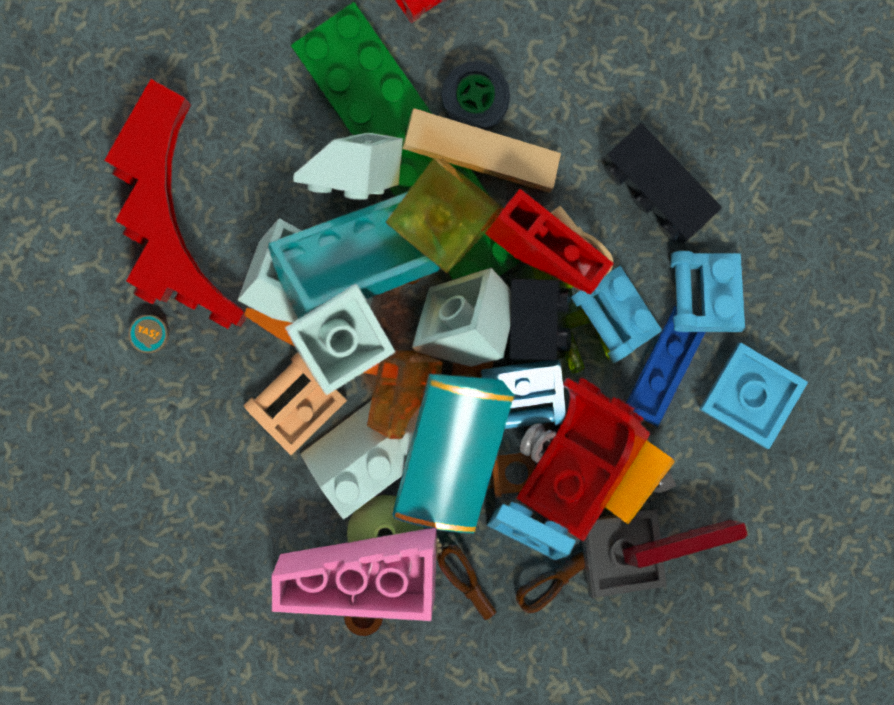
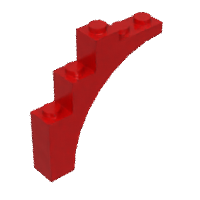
(146, 154)

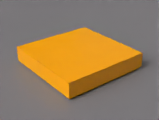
(639, 482)

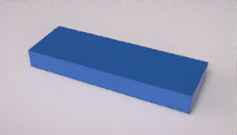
(663, 371)

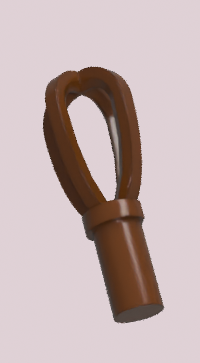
(562, 576)
(472, 592)

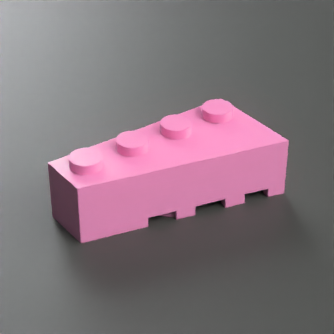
(361, 578)

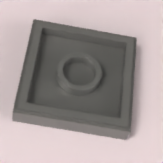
(604, 558)

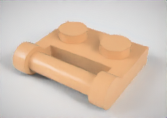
(302, 414)

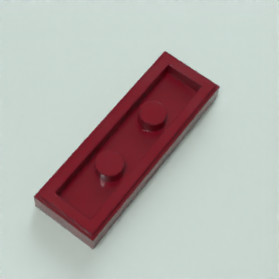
(685, 543)

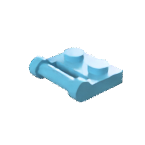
(720, 292)
(618, 314)
(533, 385)

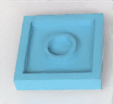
(753, 395)
(517, 524)

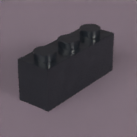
(660, 184)

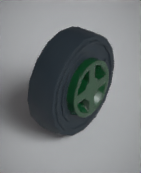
(471, 82)

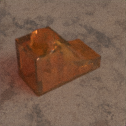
(400, 391)

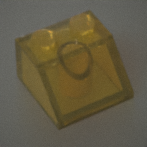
(444, 214)

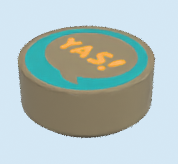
(149, 334)

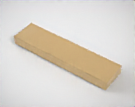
(481, 150)

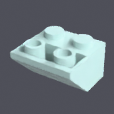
(354, 164)

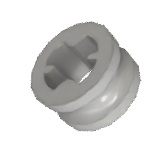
(536, 441)

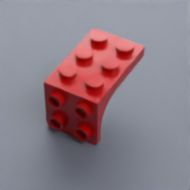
(585, 459)

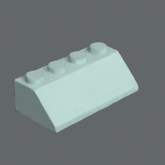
(356, 461)

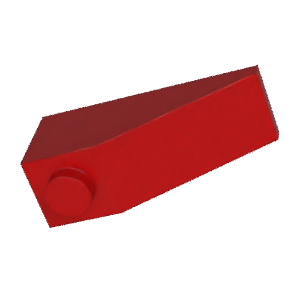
(548, 244)

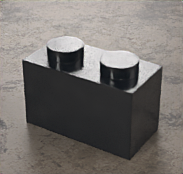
(539, 319)

